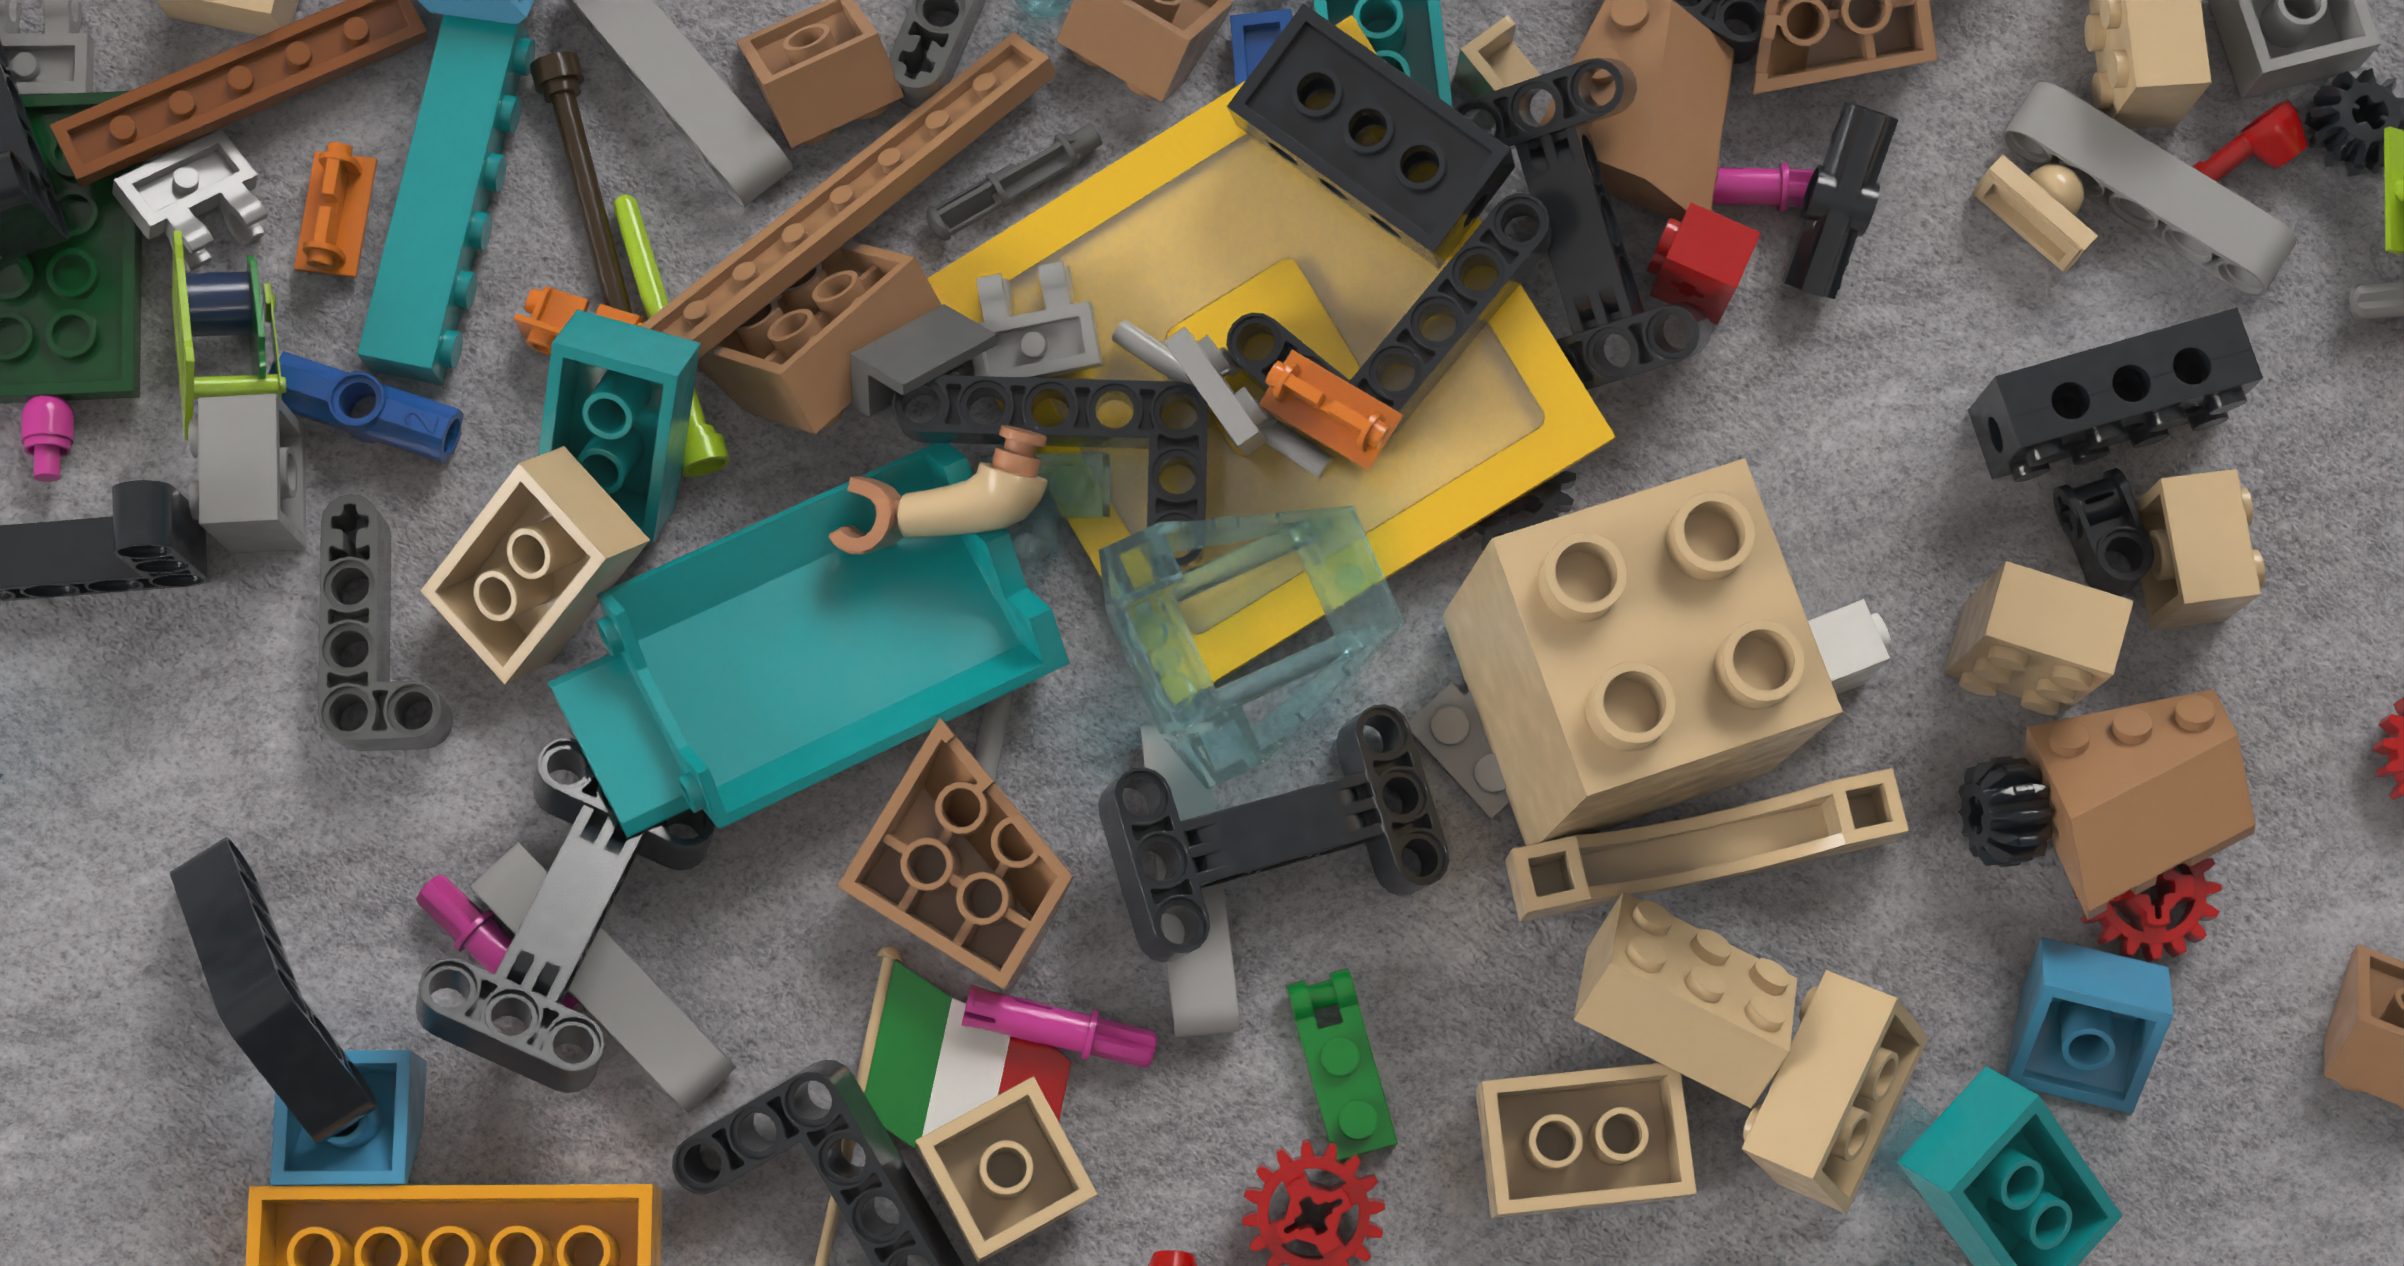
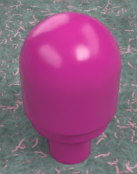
(47, 434)

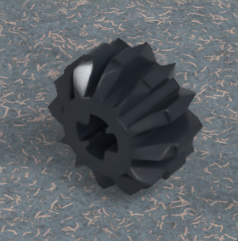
(2353, 120)
(2005, 811)

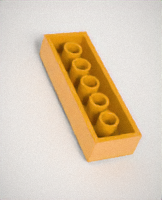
(455, 1225)

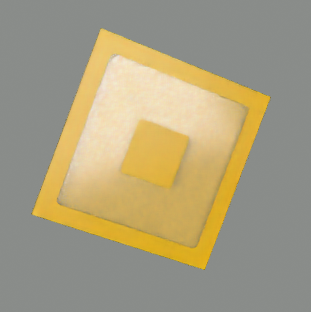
(1225, 229)

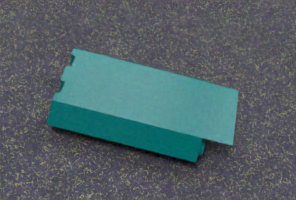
(798, 660)

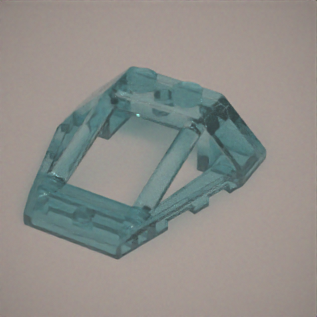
(1209, 723)

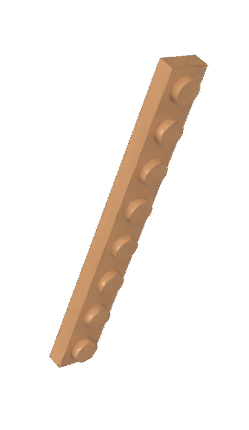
(855, 194)

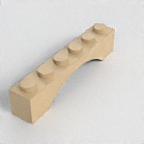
(1706, 848)

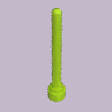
(704, 448)

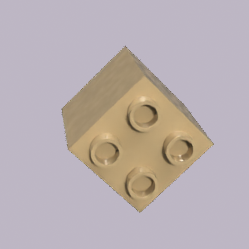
(1638, 654)

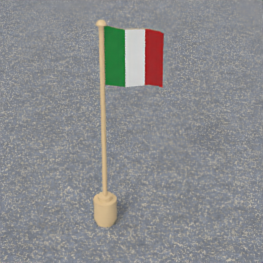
(930, 1069)

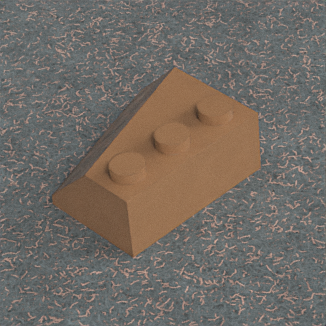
(1840, 39)
(1670, 136)
(796, 350)
(2141, 792)
(960, 864)

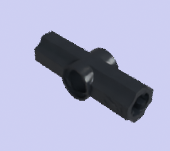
(1840, 200)

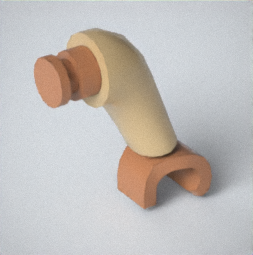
(988, 501)

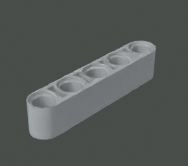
(687, 94)
(2151, 188)
(1203, 980)
(617, 992)

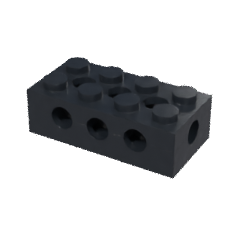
(1369, 94)
(2115, 396)

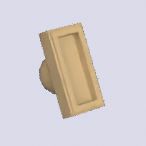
(2039, 208)

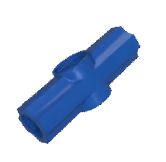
(397, 419)

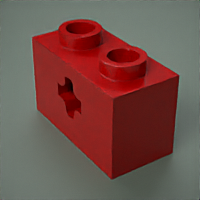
(1701, 260)

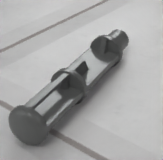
(1011, 183)

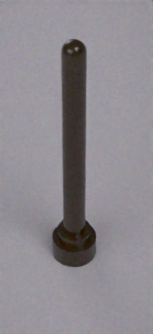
(558, 80)

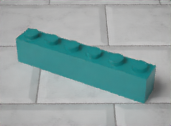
(445, 199)

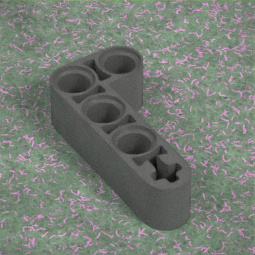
(943, 44)
(368, 622)

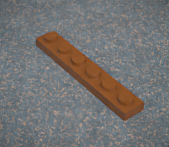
(234, 85)

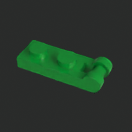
(1342, 1067)

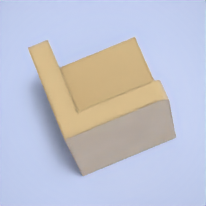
(1493, 61)

